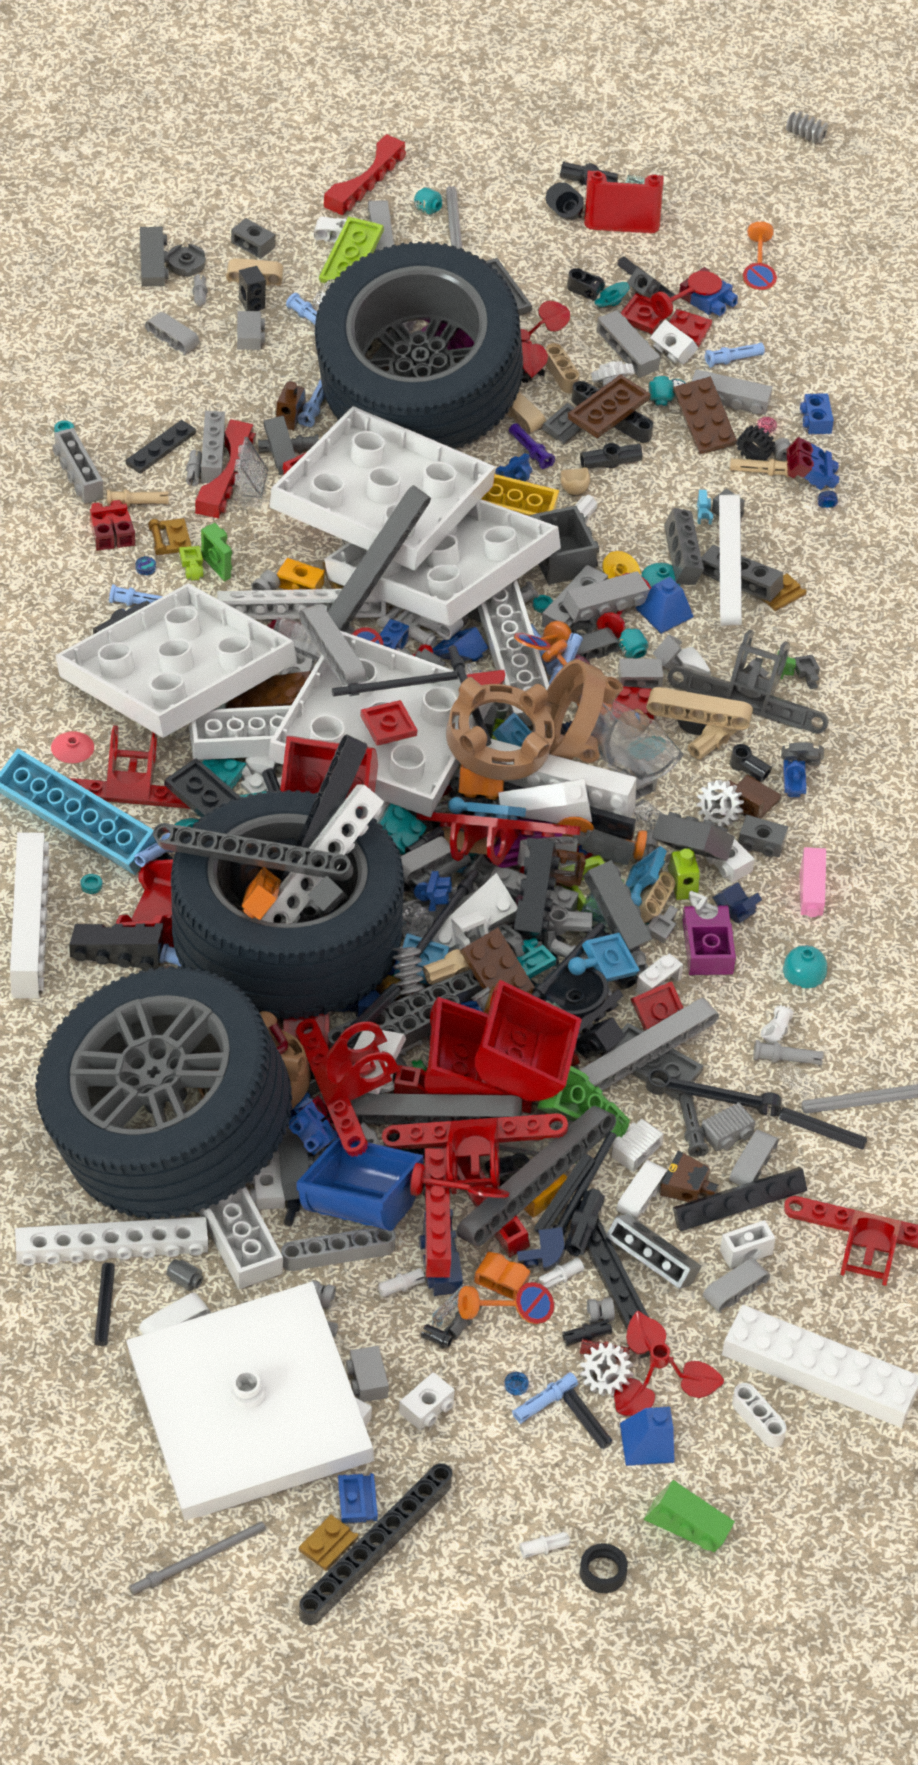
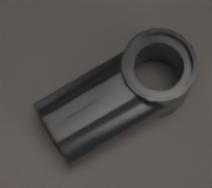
(743, 760)

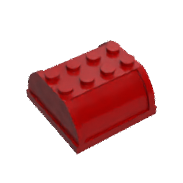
(309, 760)
(526, 1044)
(453, 1049)

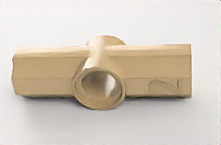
(711, 738)
(445, 968)

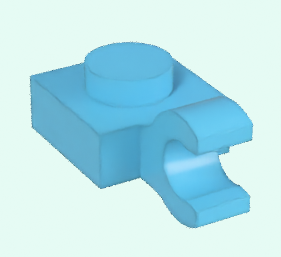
(703, 506)

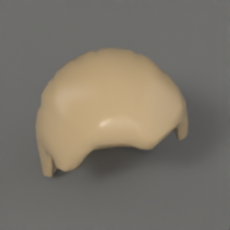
(575, 480)

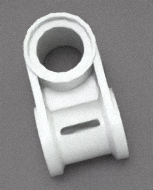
(328, 228)

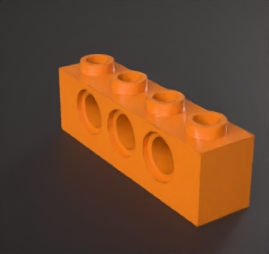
(261, 894)

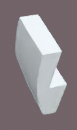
(693, 660)
(701, 906)

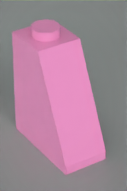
(812, 881)

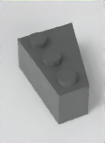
(153, 256)

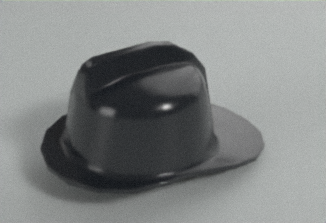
(565, 201)

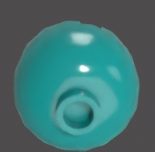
(805, 966)

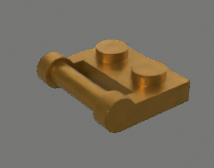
(176, 534)

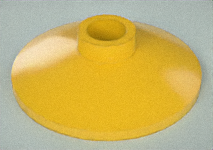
(619, 562)

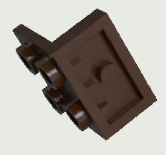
(756, 796)

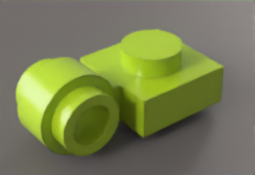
(192, 560)

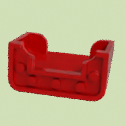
(623, 205)
(155, 902)

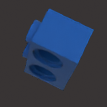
(817, 413)
(395, 634)

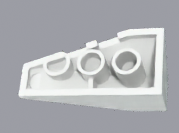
(551, 801)

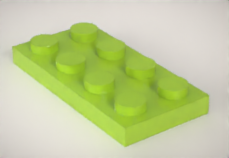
(354, 241)

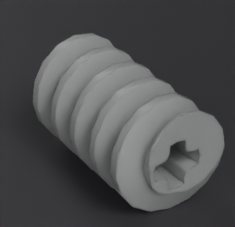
(807, 128)
(408, 970)

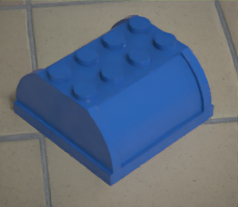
(360, 1188)

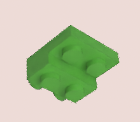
(216, 550)

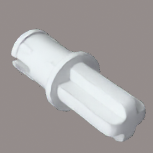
(561, 1273)
(401, 1282)
(543, 1544)

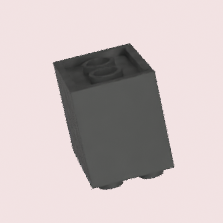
(576, 545)

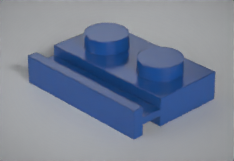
(357, 1498)

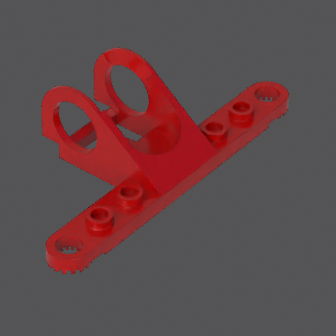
(130, 785)
(480, 827)
(342, 1080)
(474, 1139)
(864, 1230)

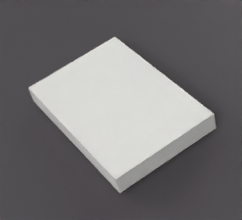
(393, 1046)

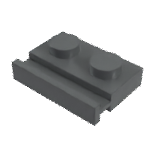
(560, 427)

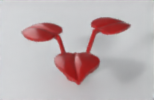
(555, 319)
(649, 1335)

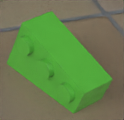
(689, 1517)

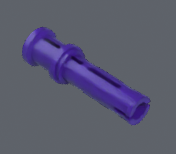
(536, 450)

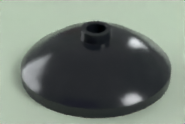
(579, 993)

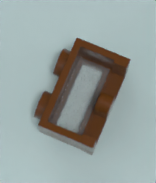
(571, 868)

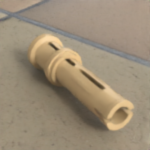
(771, 467)
(137, 497)

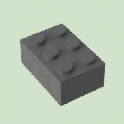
(688, 833)

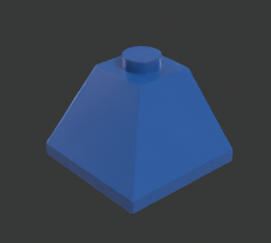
(665, 606)
(468, 643)
(648, 1437)

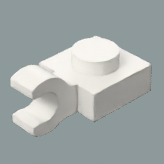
(252, 783)

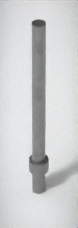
(155, 1578)

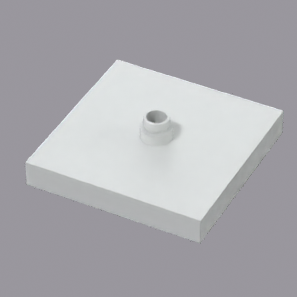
(362, 472)
(466, 568)
(176, 659)
(410, 770)
(249, 1401)

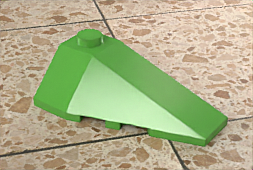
(579, 1097)

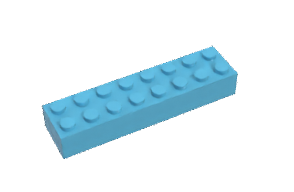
(75, 810)

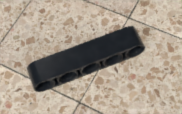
(635, 425)

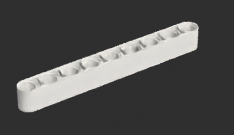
(730, 560)

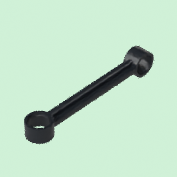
(686, 1087)

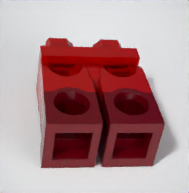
(111, 522)

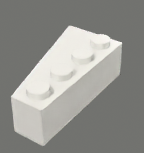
(489, 900)

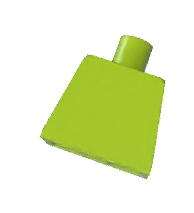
(681, 867)

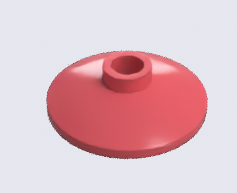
(72, 747)

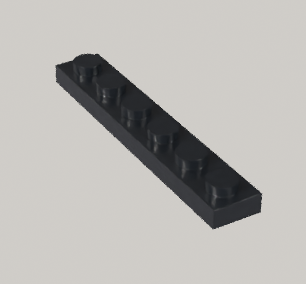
(740, 1199)

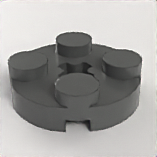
(186, 267)
(803, 752)

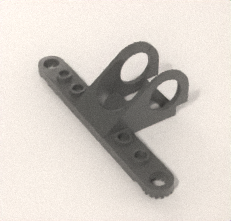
(752, 688)

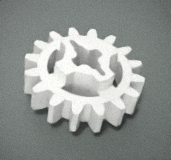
(610, 371)
(729, 802)
(606, 1379)

